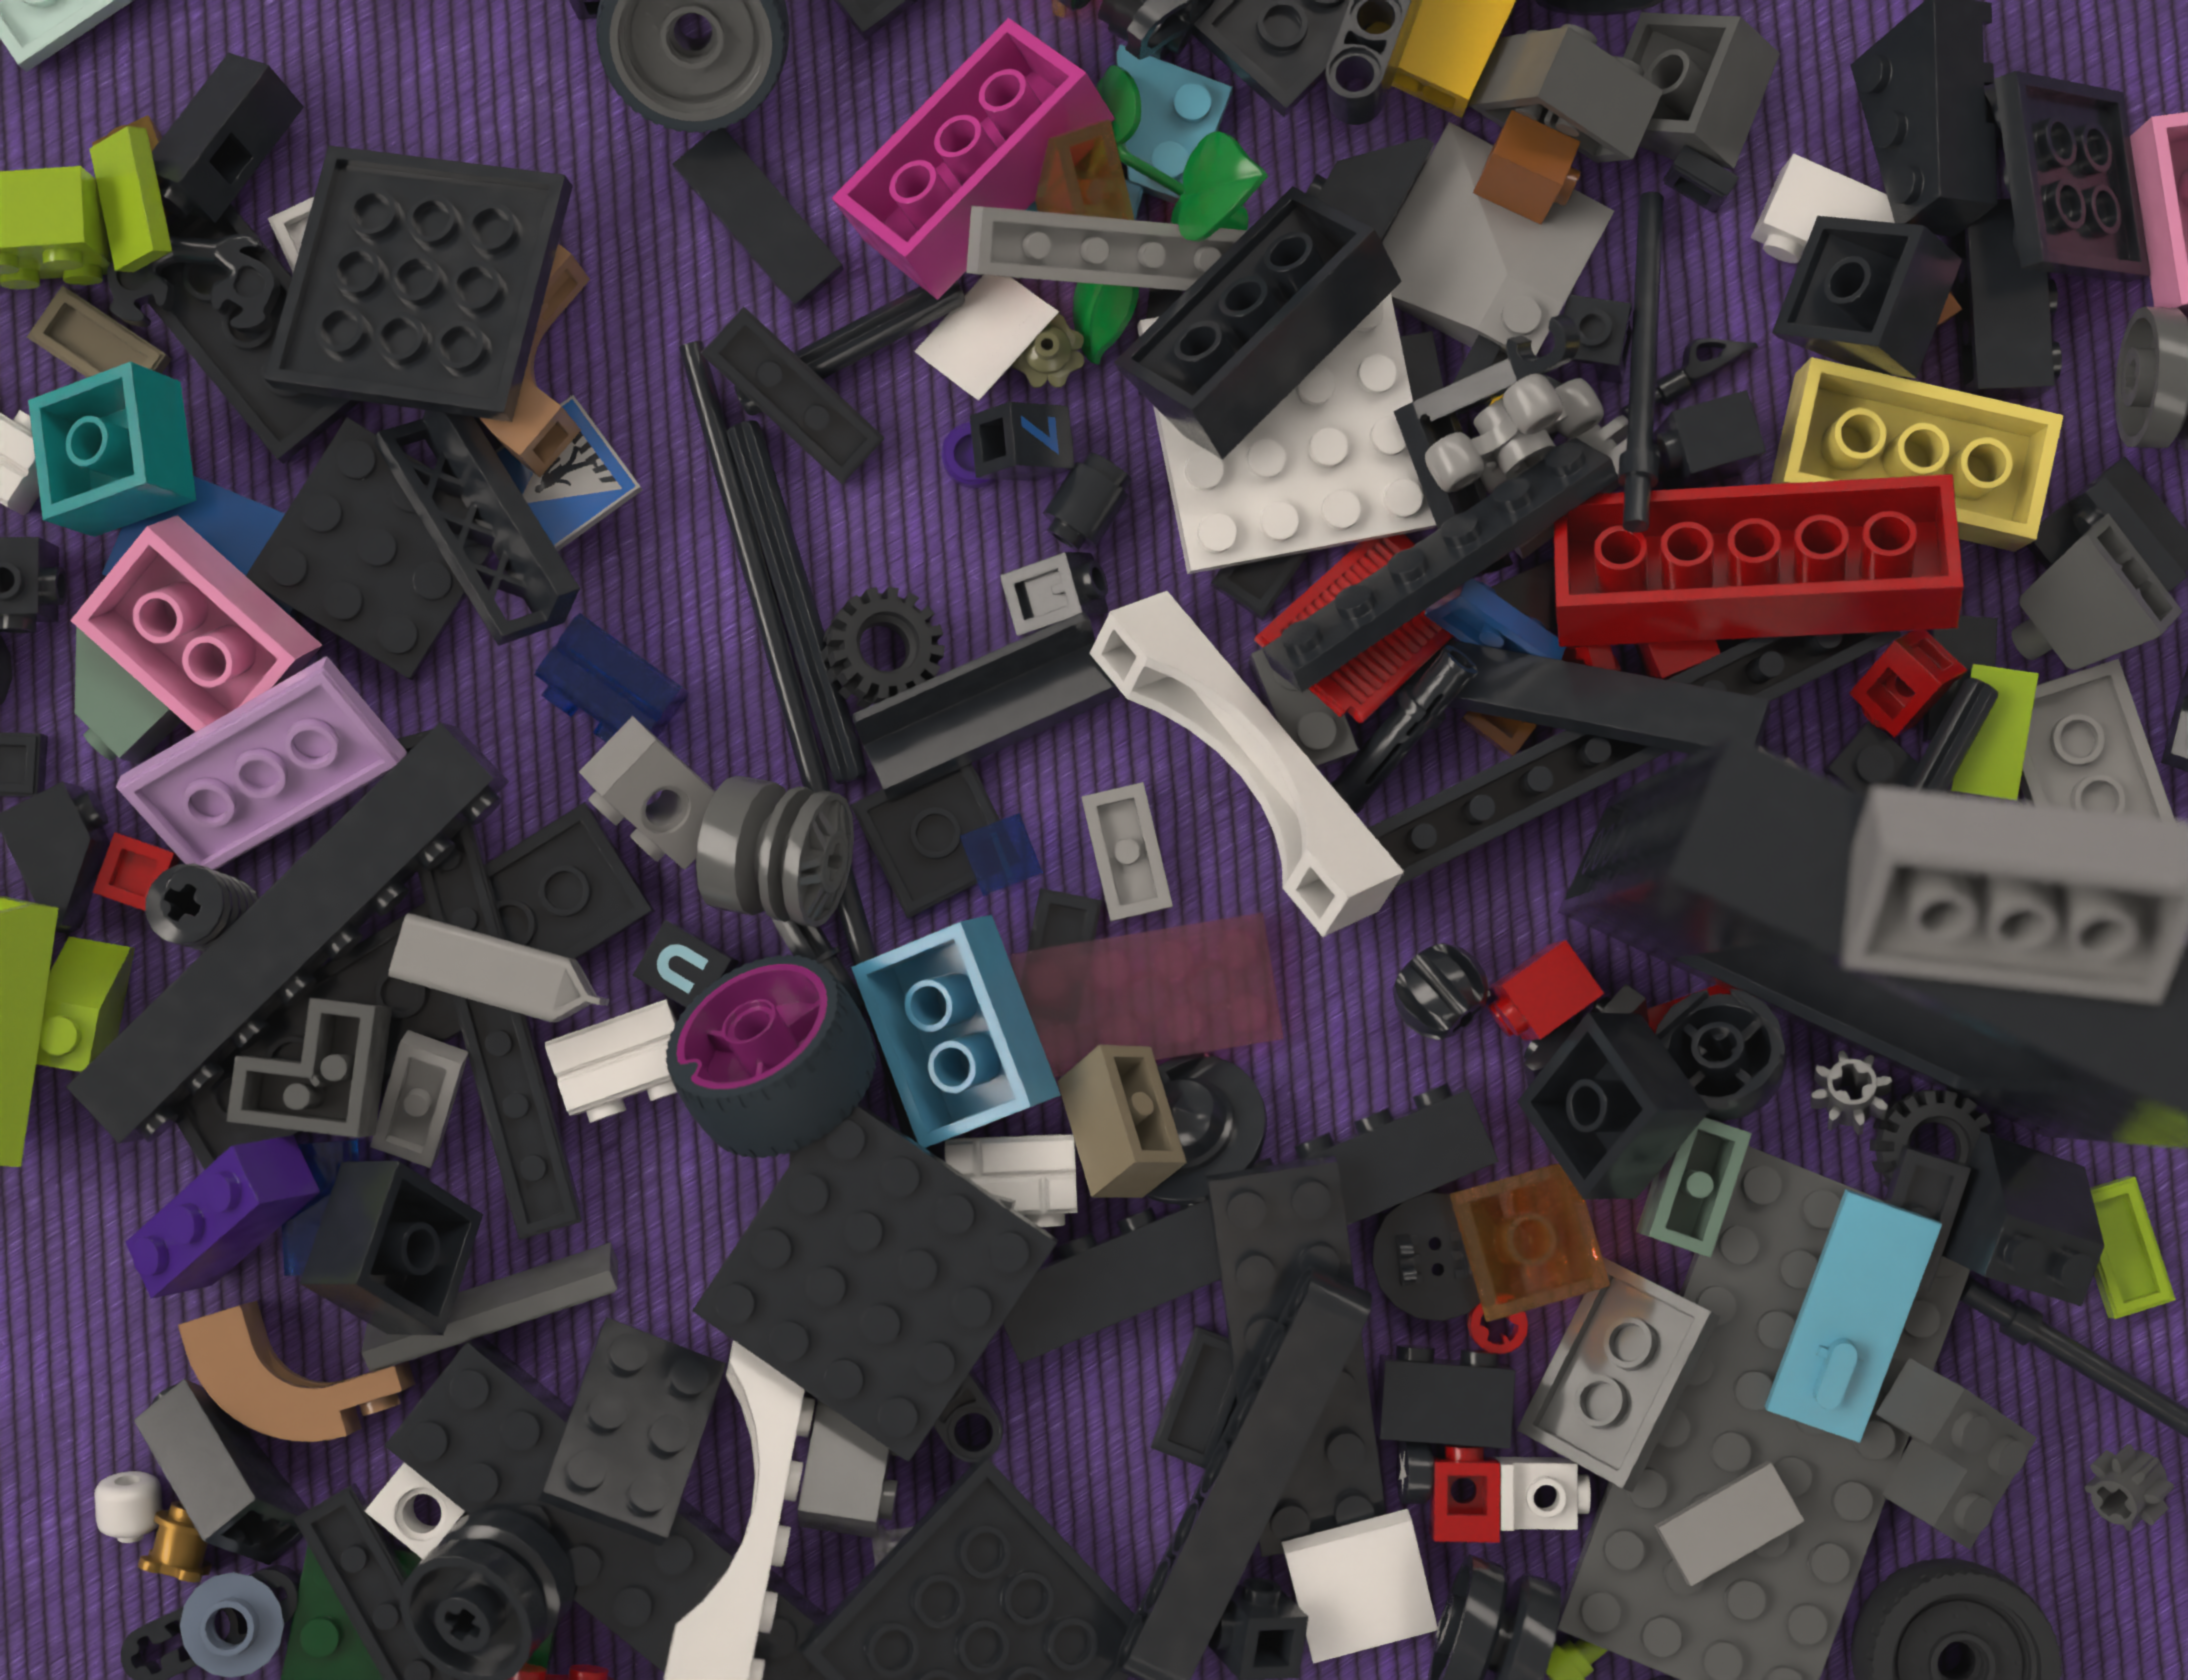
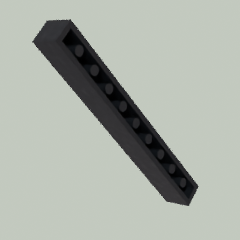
(1580, 761)

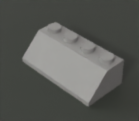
(2017, 894)

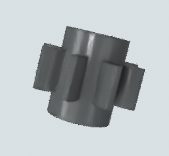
(1863, 1082)
(2129, 1487)

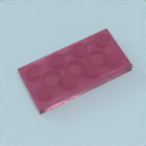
(1155, 989)

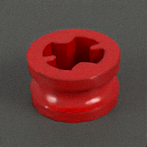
(1507, 1344)

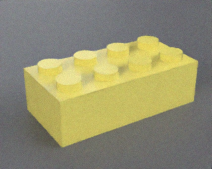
(1884, 426)

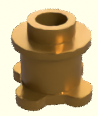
(177, 1547)

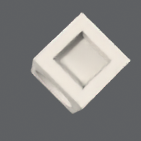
(395, 1511)

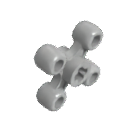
(1514, 433)

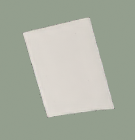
(986, 333)

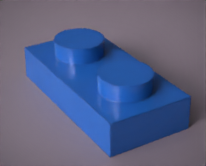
(1483, 618)

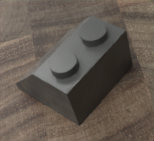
(1710, 81)

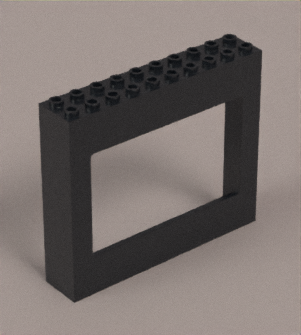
(1746, 883)

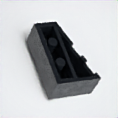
(1928, 115)

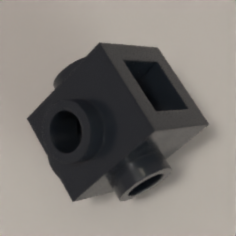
(29, 583)
(1260, 1632)

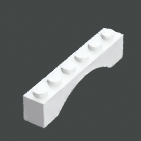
(1326, 852)
(722, 1631)

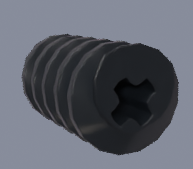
(196, 904)

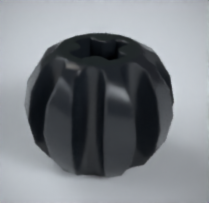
(1441, 991)

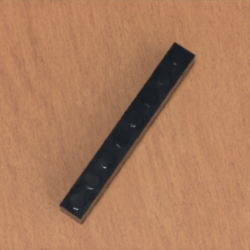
(288, 935)
(1177, 1252)

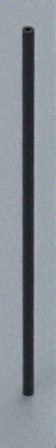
(777, 650)

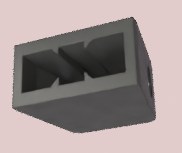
(2094, 601)

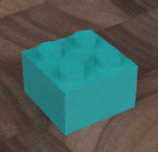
(111, 450)

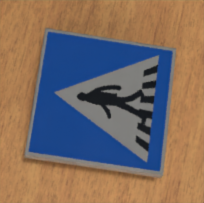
(578, 486)

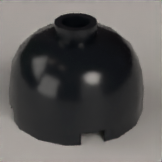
(1726, 1050)

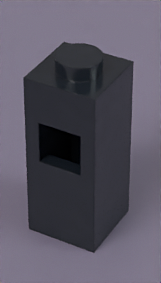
(222, 137)

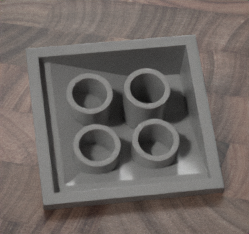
(1479, 264)

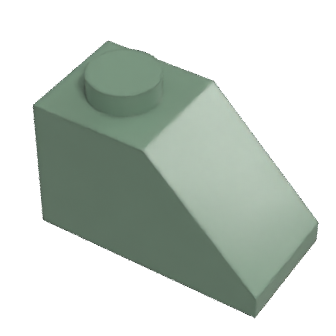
(116, 707)

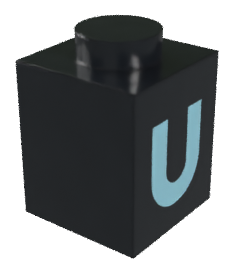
(682, 964)

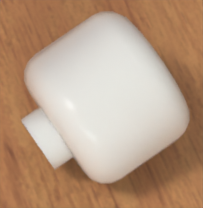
(127, 1505)

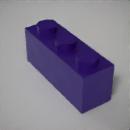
(222, 1216)

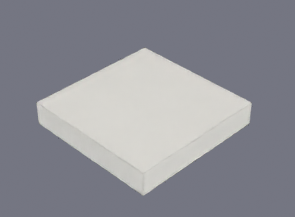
(1360, 1585)

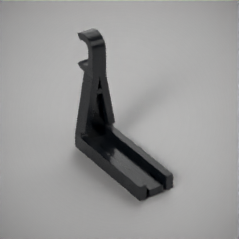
(1435, 415)

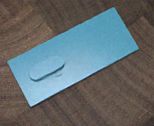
(1853, 1315)

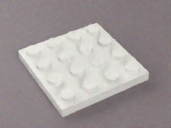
(1313, 471)

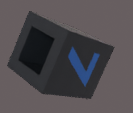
(1022, 441)

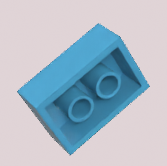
(955, 1030)

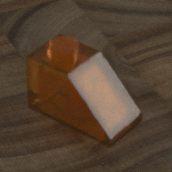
(1084, 175)

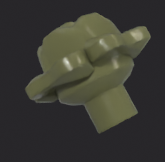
(1052, 355)

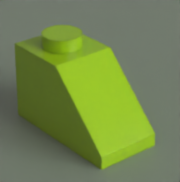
(83, 1002)

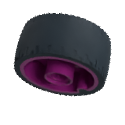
(771, 1056)

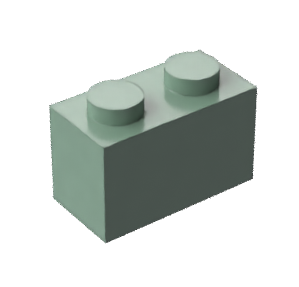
(1695, 1188)

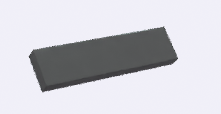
(503, 1305)

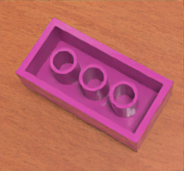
(967, 147)

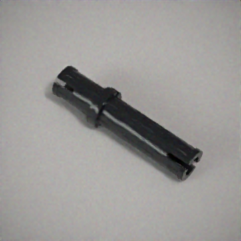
(1417, 711)

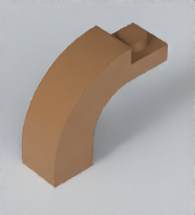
(540, 424)
(257, 1389)

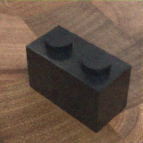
(1708, 442)
(1445, 1398)

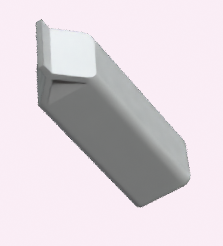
(490, 970)

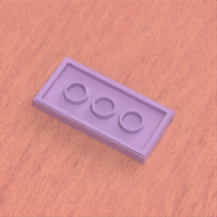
(262, 767)

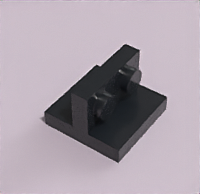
(2135, 510)

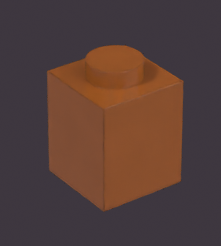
(1529, 168)

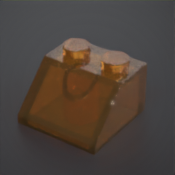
(1528, 1241)

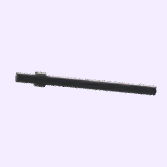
(1639, 463)
(2026, 1325)

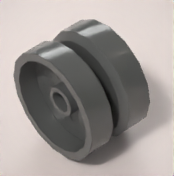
(2153, 379)

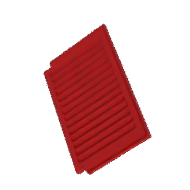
(1385, 666)

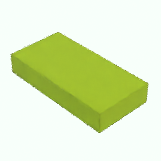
(130, 199)
(1998, 752)
(2131, 1265)

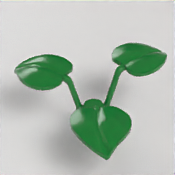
(1212, 197)

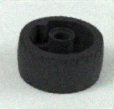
(1947, 1602)

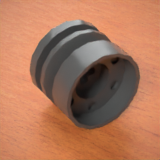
(775, 851)

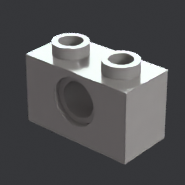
(630, 773)

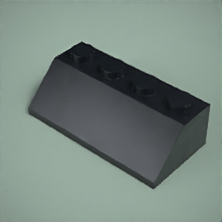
(1260, 320)

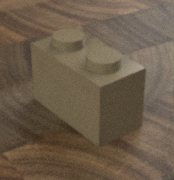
(1121, 1121)

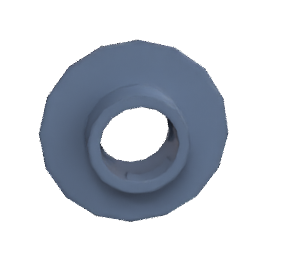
(258, 1607)

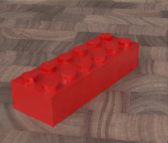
(1761, 562)

